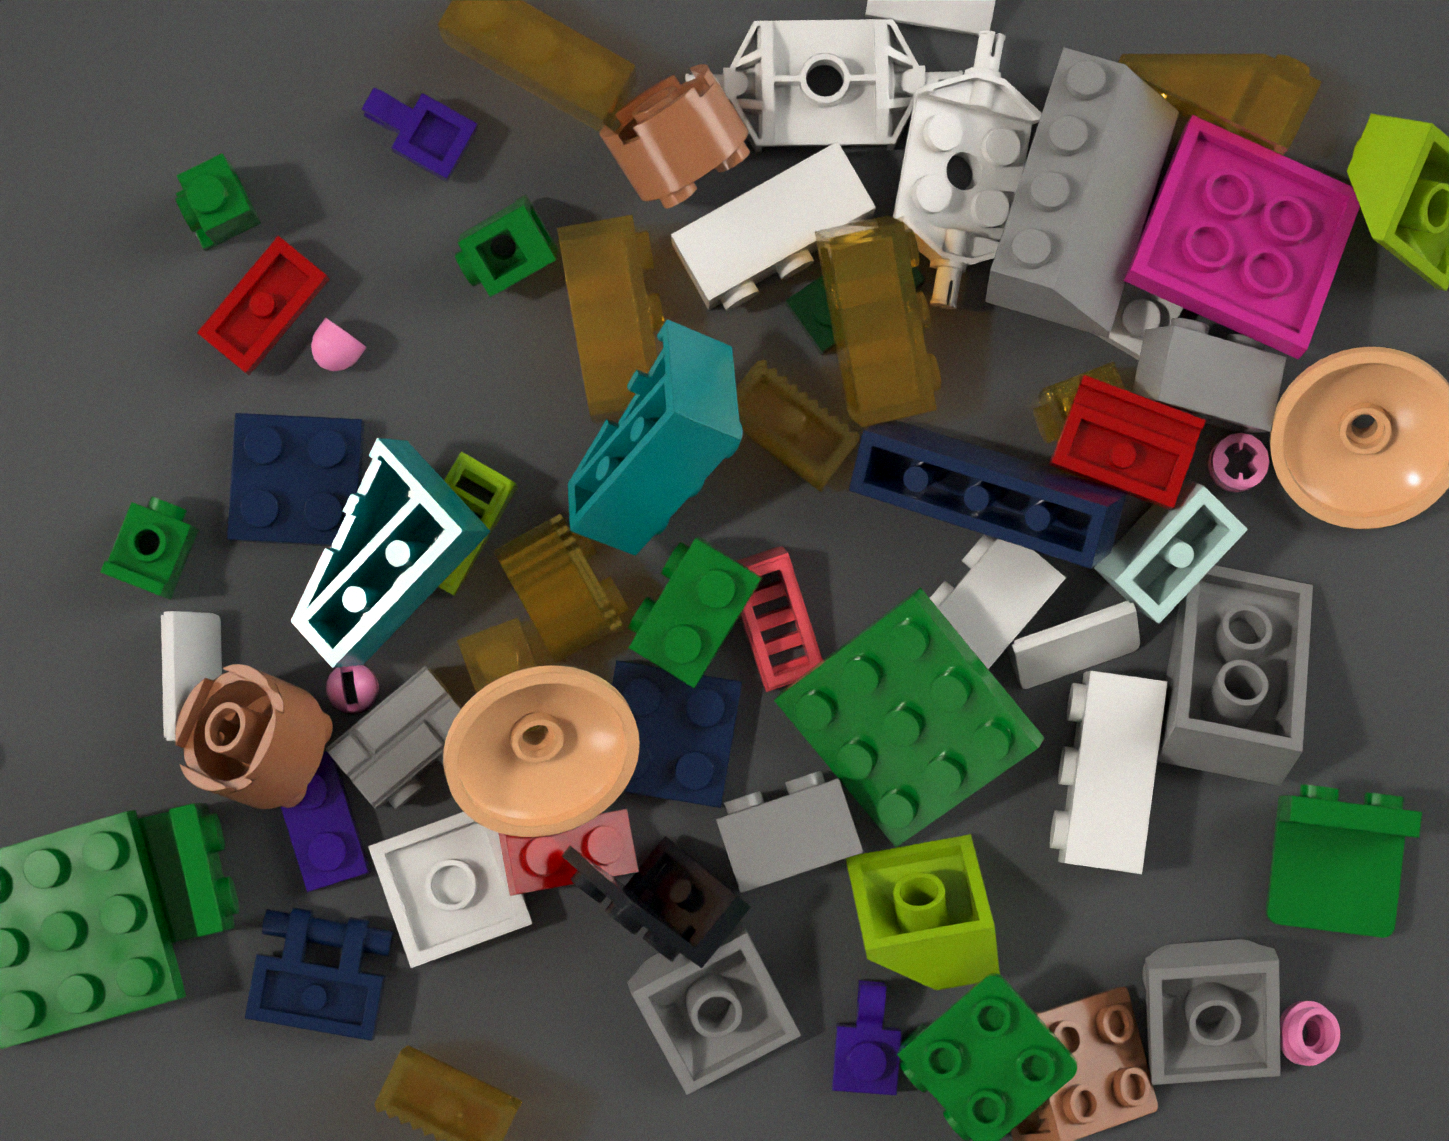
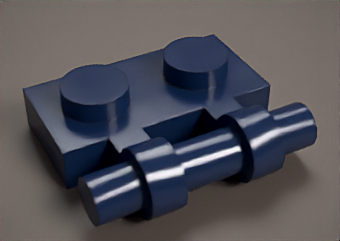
(317, 994)

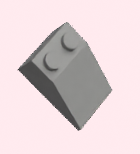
(1238, 676)

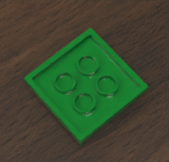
(909, 718)
(81, 930)

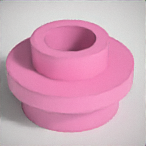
(1322, 1034)

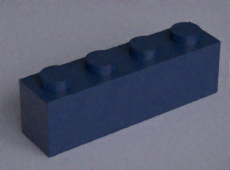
(988, 492)

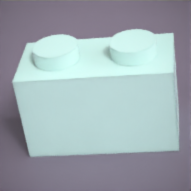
(1171, 550)

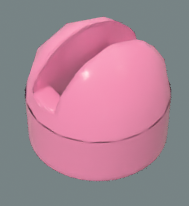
(334, 347)
(364, 684)

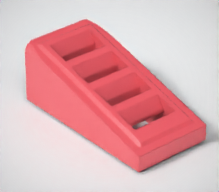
(787, 672)

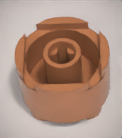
(677, 136)
(252, 738)

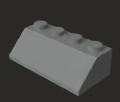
(1082, 195)

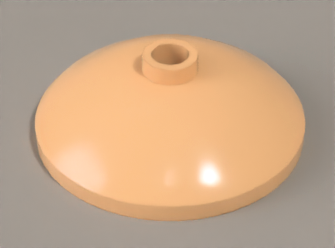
(1372, 472)
(545, 776)

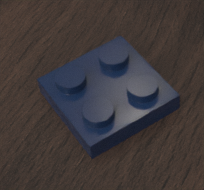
(292, 477)
(681, 732)

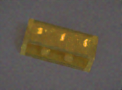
(541, 57)
(610, 308)
(878, 319)

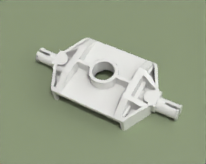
(780, 109)
(991, 130)

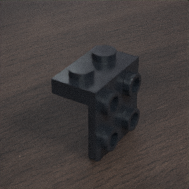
(669, 896)

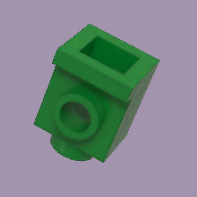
(215, 202)
(496, 271)
(163, 568)

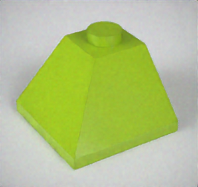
(1404, 192)
(926, 912)

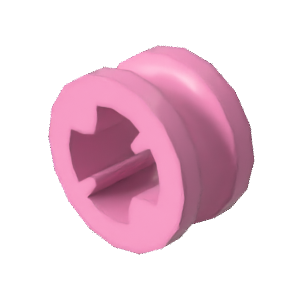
(1257, 464)

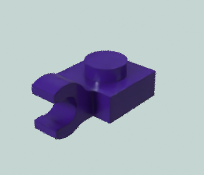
(427, 134)
(865, 1050)

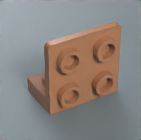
(1110, 1076)

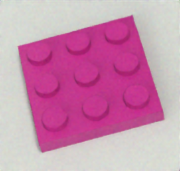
(1244, 237)

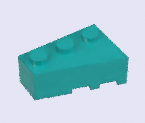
(661, 446)
(388, 557)

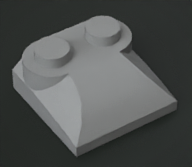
(1212, 1011)
(713, 1014)

